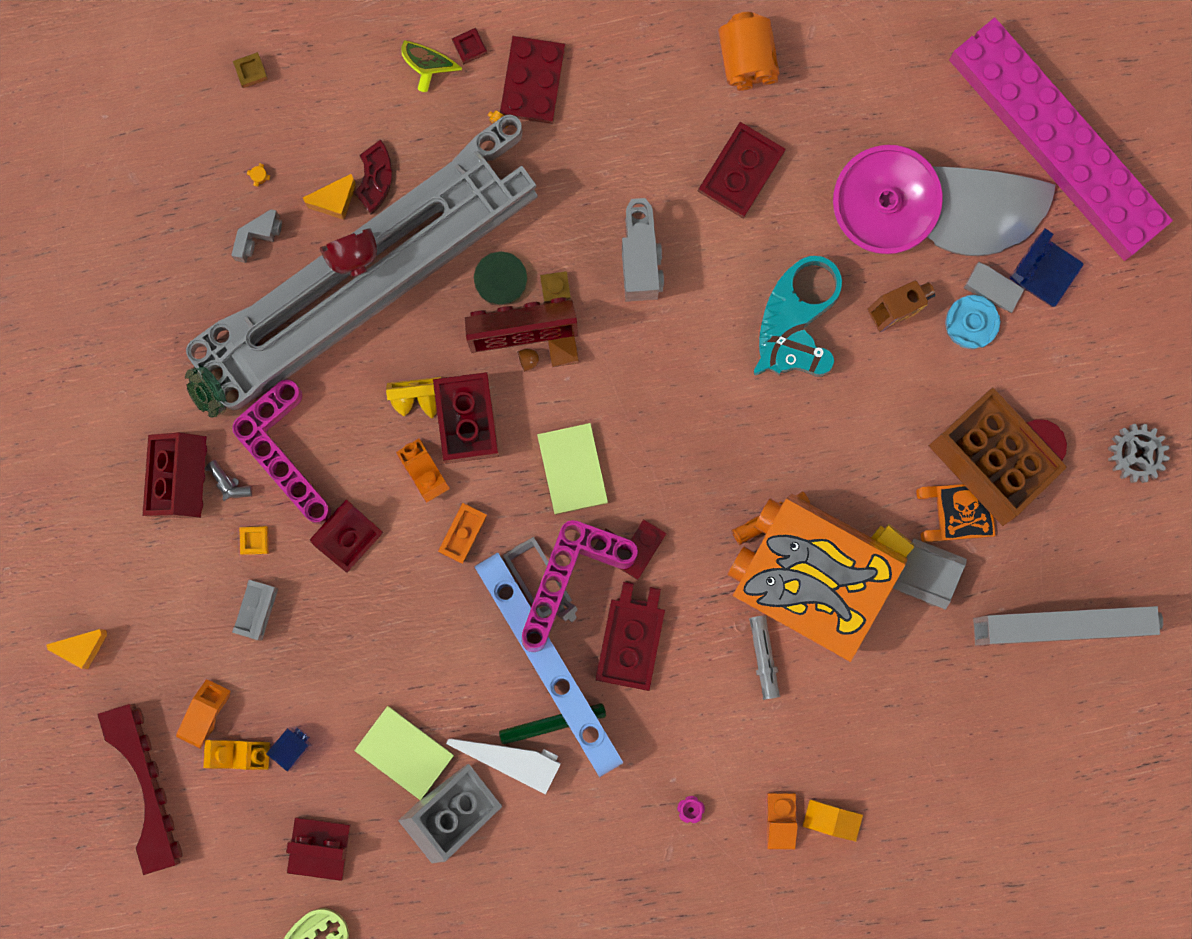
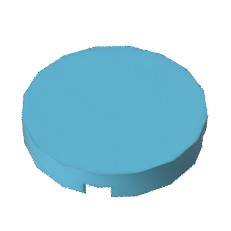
(972, 322)

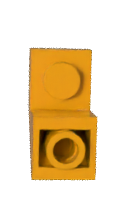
(236, 755)

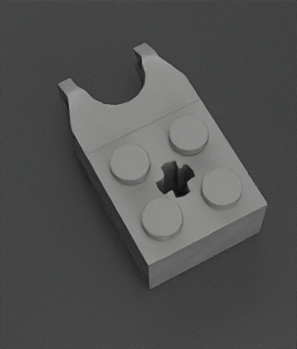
(641, 255)

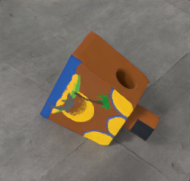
(900, 304)

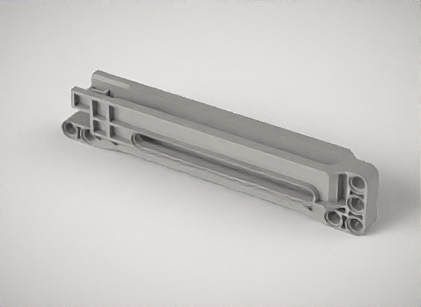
(472, 206)

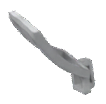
(544, 611)

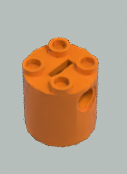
(749, 51)

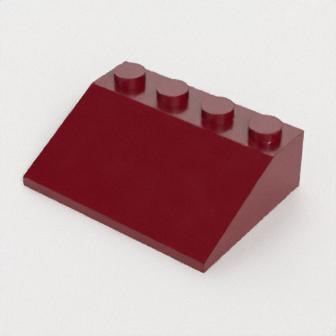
(521, 326)

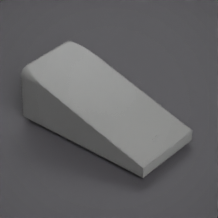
(994, 287)

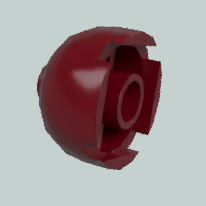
(351, 253)

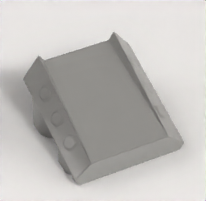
(930, 574)

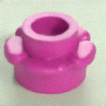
(684, 805)

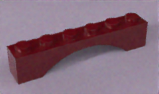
(124, 732)

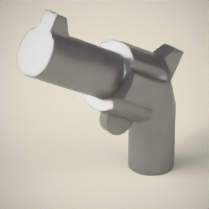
(226, 484)

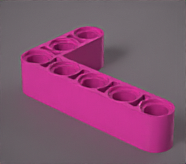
(276, 455)
(562, 574)

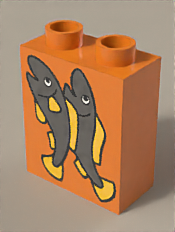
(816, 575)

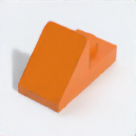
(781, 821)

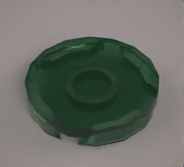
(500, 278)
(205, 391)

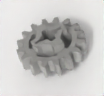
(1145, 460)

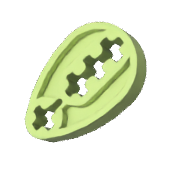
(316, 920)

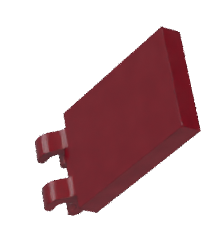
(631, 640)

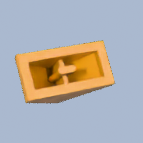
(333, 198)
(79, 649)
(832, 820)

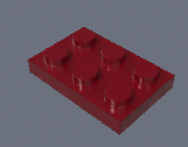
(532, 79)
(741, 170)

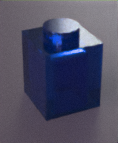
(290, 748)

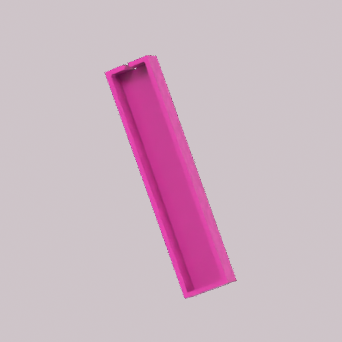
(1059, 139)

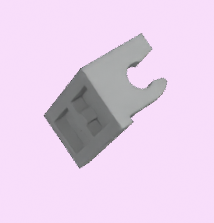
(255, 610)

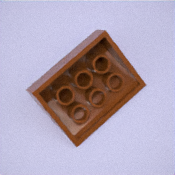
(996, 457)

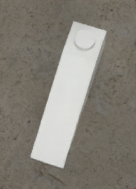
(524, 765)

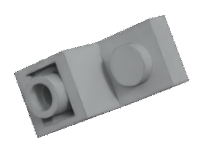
(263, 228)

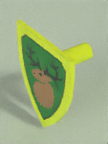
(426, 62)

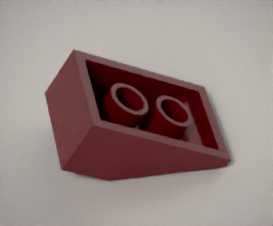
(465, 418)

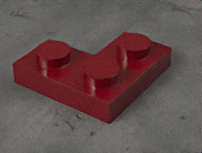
(647, 540)

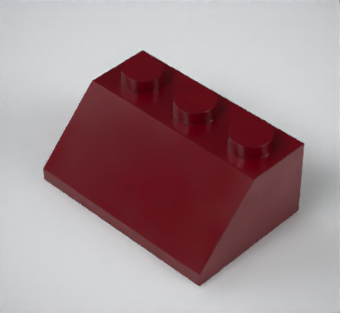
(174, 475)

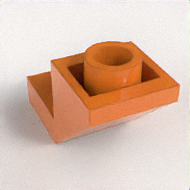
(422, 470)
(202, 713)

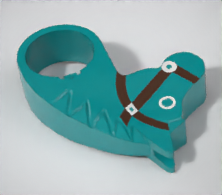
(782, 337)

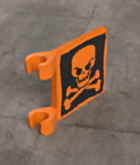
(958, 513)

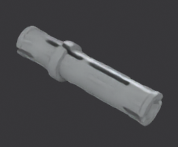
(765, 662)

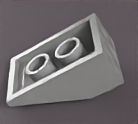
(450, 814)

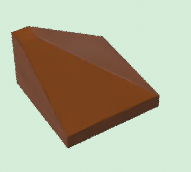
(563, 351)

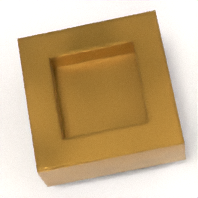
(250, 70)
(555, 286)

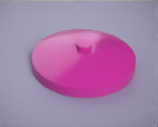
(887, 199)

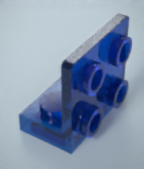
(1046, 269)

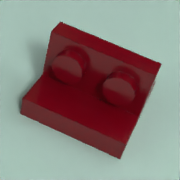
(346, 536)
(318, 848)

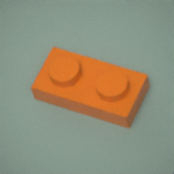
(462, 533)

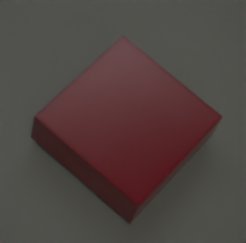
(469, 46)

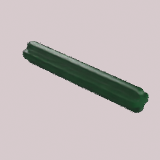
(542, 726)

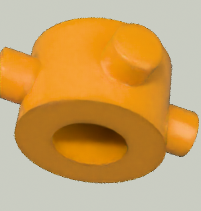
(495, 116)
(258, 175)

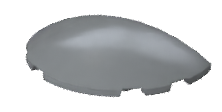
(988, 210)

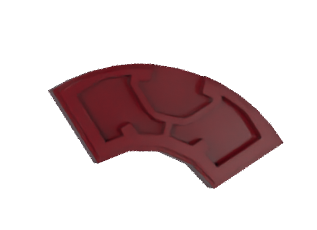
(376, 177)

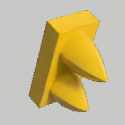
(402, 395)

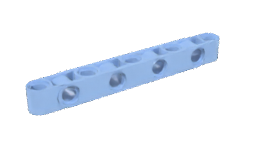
(550, 667)

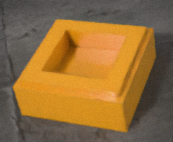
(254, 540)

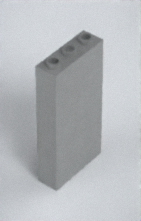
(1067, 625)

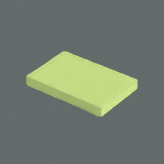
(572, 468)
(404, 752)

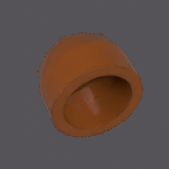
(528, 358)

